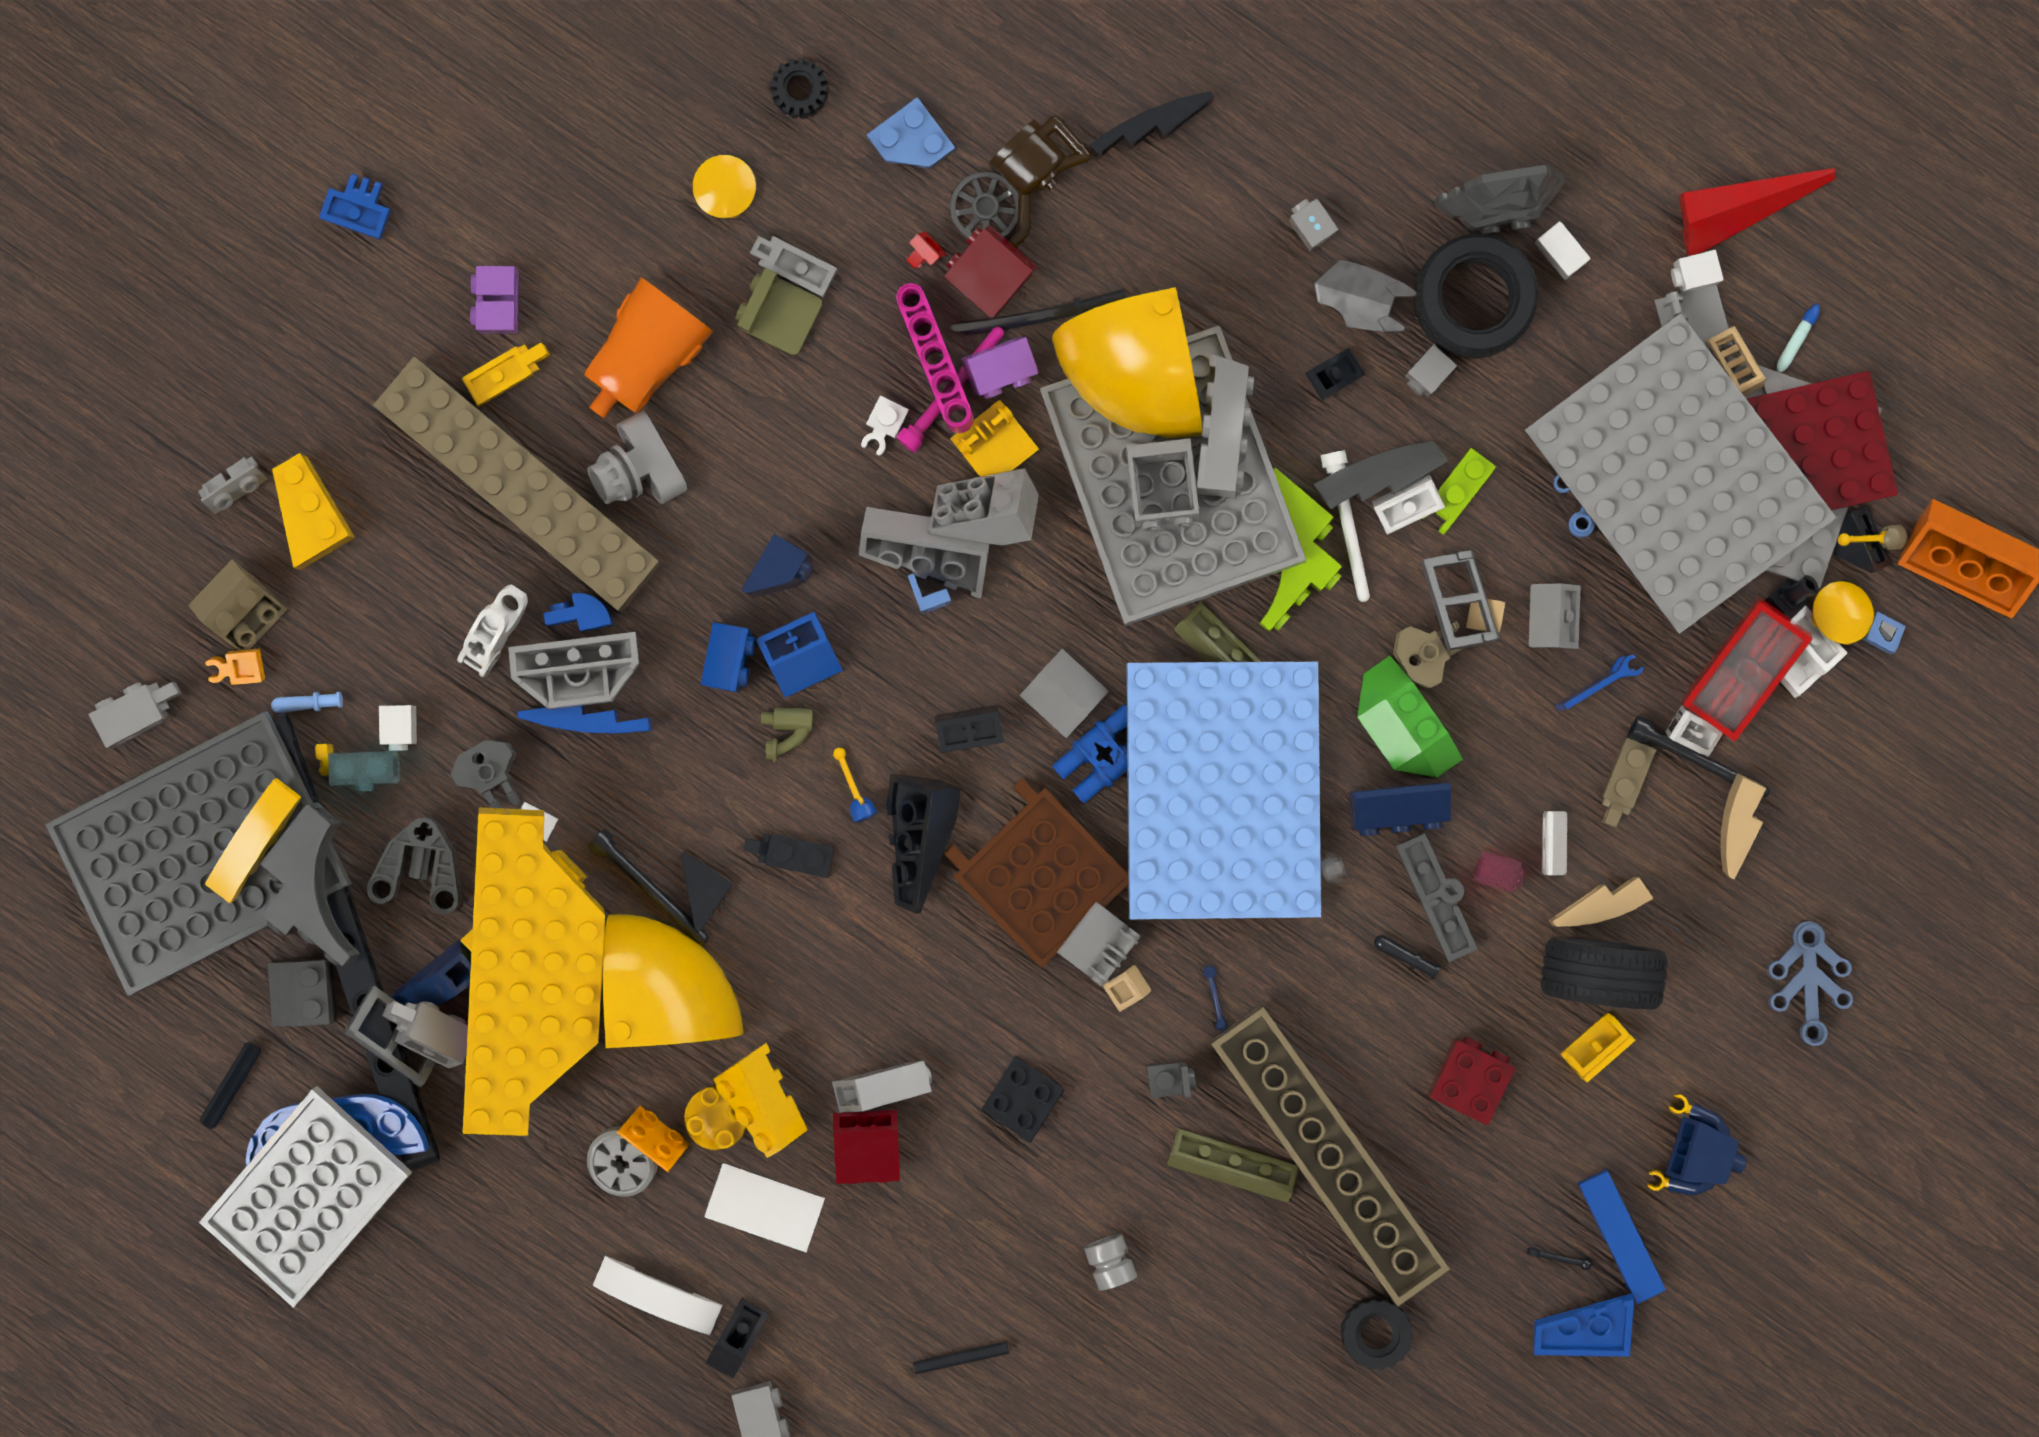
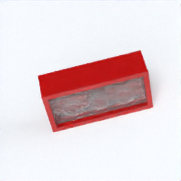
(1746, 669)

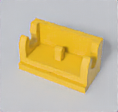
(1597, 1047)

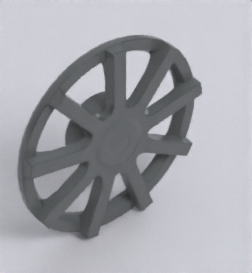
(985, 205)

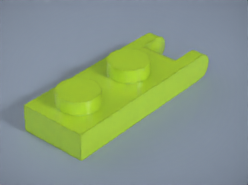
(1462, 486)

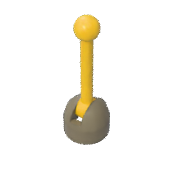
(1890, 537)

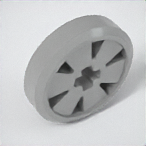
(610, 1173)

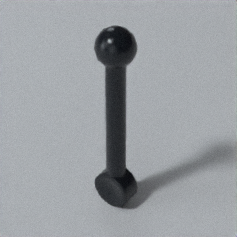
(1585, 1263)

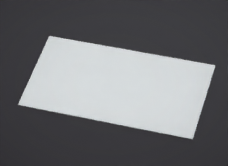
(764, 1207)

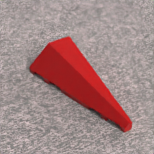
(1726, 210)

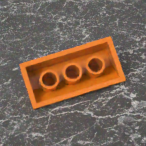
(1972, 558)

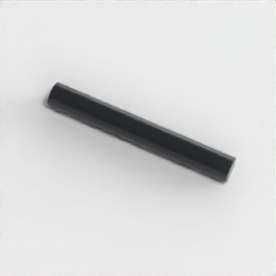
(961, 1357)

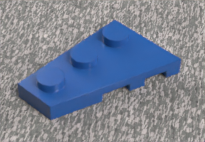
(1588, 1330)

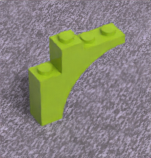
(1320, 569)

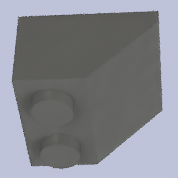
(302, 993)

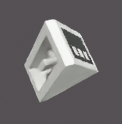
(1693, 732)

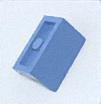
(929, 602)

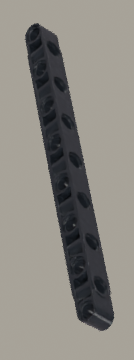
(358, 979)

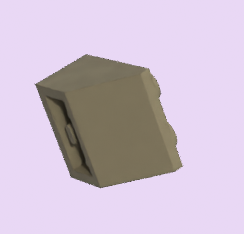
(237, 607)

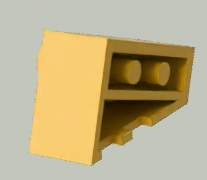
(308, 512)
(760, 1102)

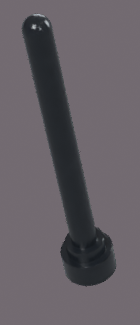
(1644, 731)
(605, 845)

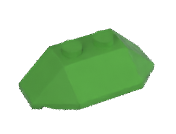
(1404, 723)

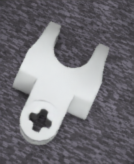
(491, 631)

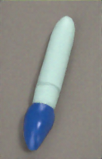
(1791, 349)

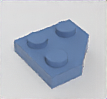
(911, 138)

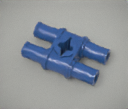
(1085, 751)

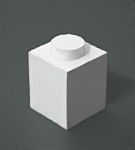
(1697, 271)
(397, 726)

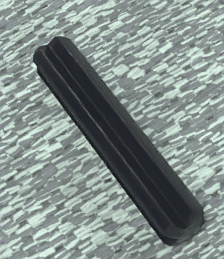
(230, 1085)

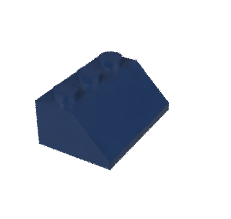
(778, 569)
(1400, 808)

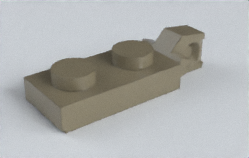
(1626, 780)

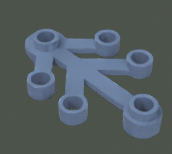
(1810, 977)

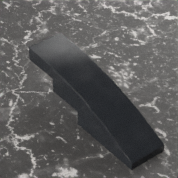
(1162, 119)

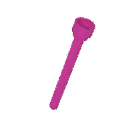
(913, 435)

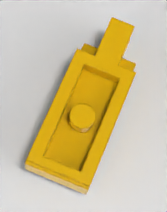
(504, 372)

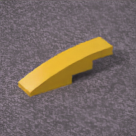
(253, 840)

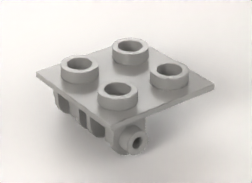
(1700, 309)
(1099, 944)

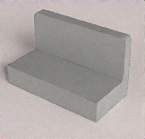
(1554, 616)

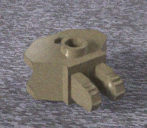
(1429, 654)

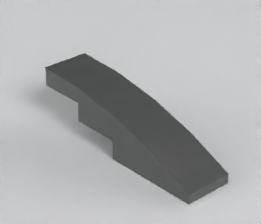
(1388, 469)

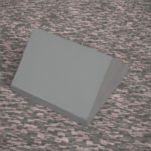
(1064, 693)

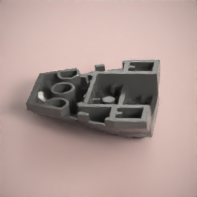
(1502, 199)

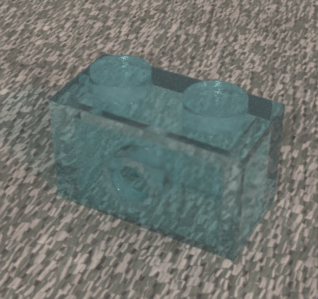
(364, 769)

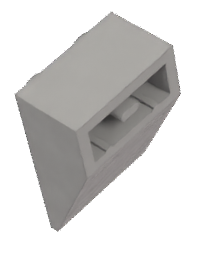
(986, 508)

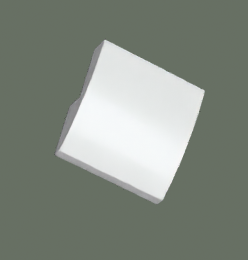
(1815, 660)

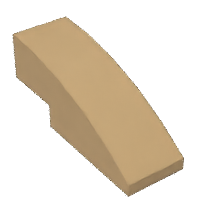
(1739, 824)
(1603, 905)

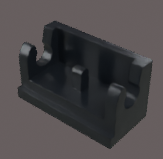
(968, 729)

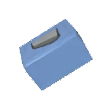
(1885, 633)

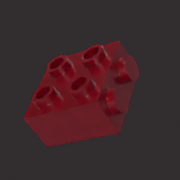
(989, 270)
(1472, 1080)
(866, 1147)

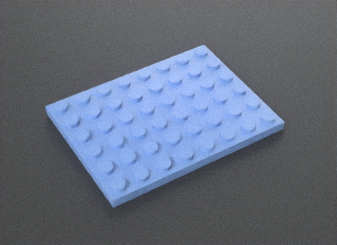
(1223, 790)

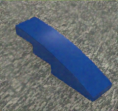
(577, 720)

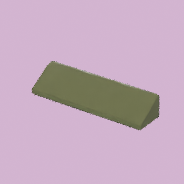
(1212, 638)
(1233, 1165)

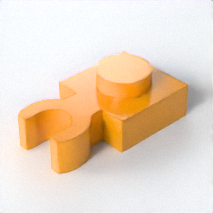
(240, 666)

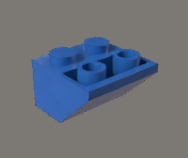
(799, 654)
(728, 657)

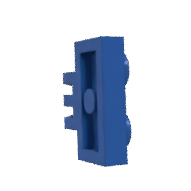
(357, 208)

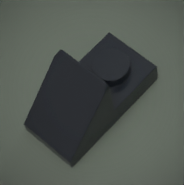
(1335, 374)

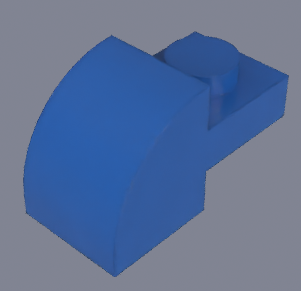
(587, 610)

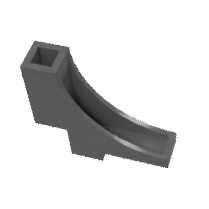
(302, 902)

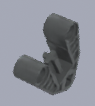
(394, 860)

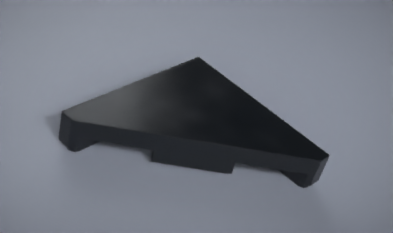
(704, 889)

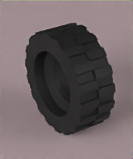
(1385, 1356)

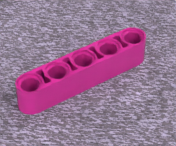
(927, 345)

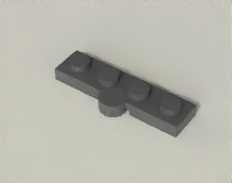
(1437, 897)

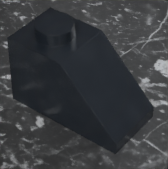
(737, 1338)

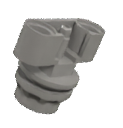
(620, 474)

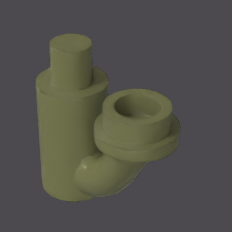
(787, 719)

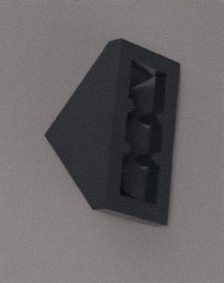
(1865, 555)

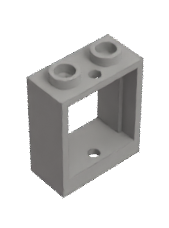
(1158, 453)

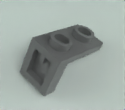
(1171, 1079)

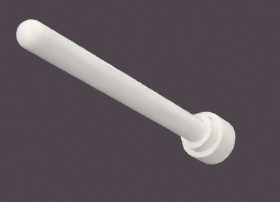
(1334, 462)

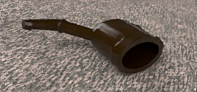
(1033, 162)

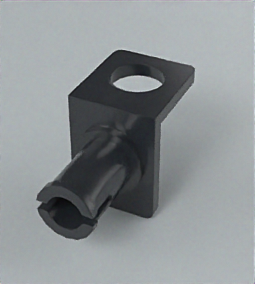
(1792, 596)

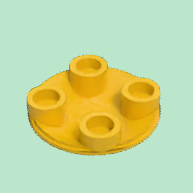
(724, 186)
(1842, 612)
(712, 1120)

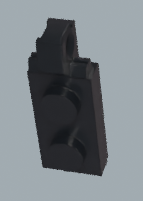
(792, 854)

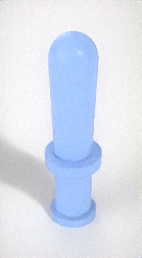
(297, 703)

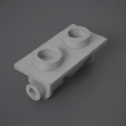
(220, 494)

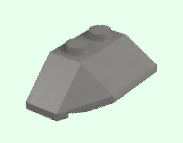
(575, 669)

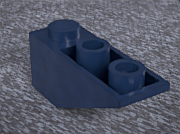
(439, 979)

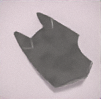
(1361, 296)

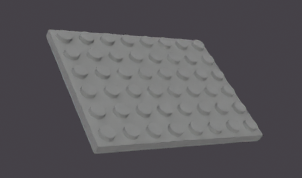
(1680, 473)
(1173, 565)

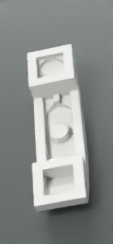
(656, 1296)

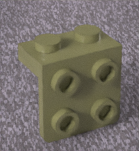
(778, 312)

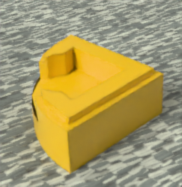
(321, 754)

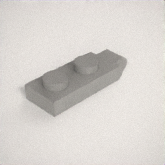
(794, 265)

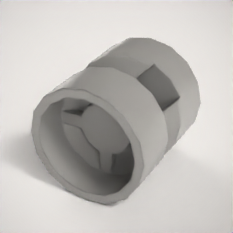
(1110, 1262)

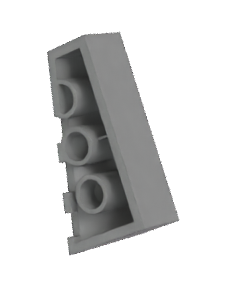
(1223, 428)
(905, 541)

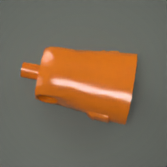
(644, 349)

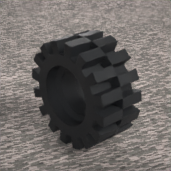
(794, 69)

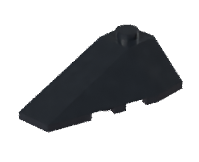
(922, 824)

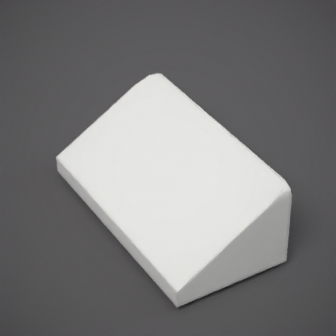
(1408, 504)
(1554, 843)

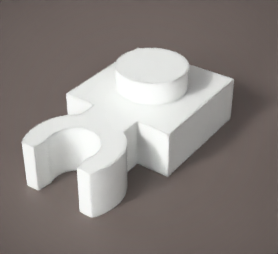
(886, 420)

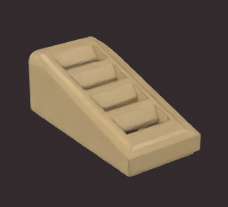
(1758, 380)

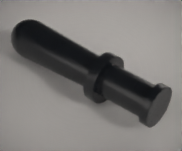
(1401, 953)

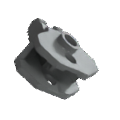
(488, 775)

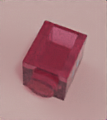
(1499, 872)

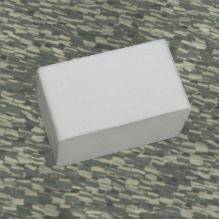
(1562, 250)

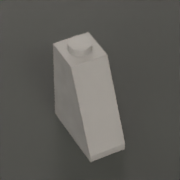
(882, 1086)

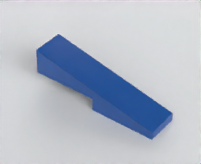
(1621, 1236)

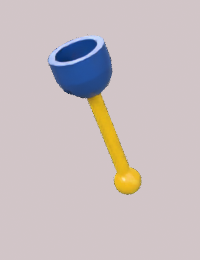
(861, 807)

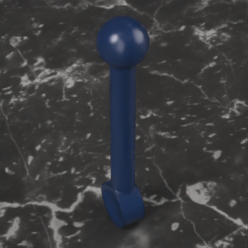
(1209, 972)

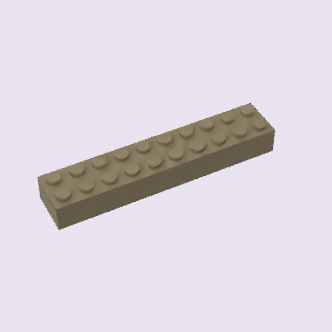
(517, 484)
(1329, 1155)

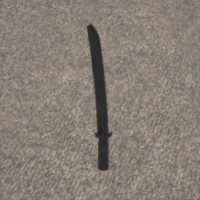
(1038, 316)

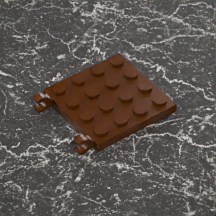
(1040, 875)

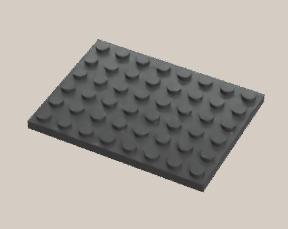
(155, 841)

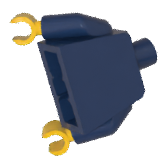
(1701, 1153)

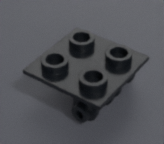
(1023, 1099)

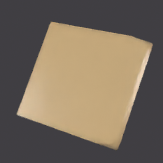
(1475, 619)
(1127, 988)

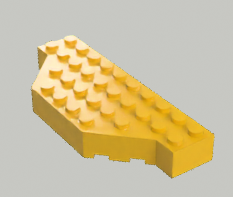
(530, 972)

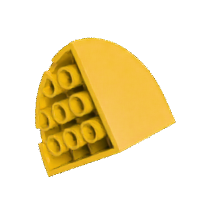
(1134, 364)
(662, 987)

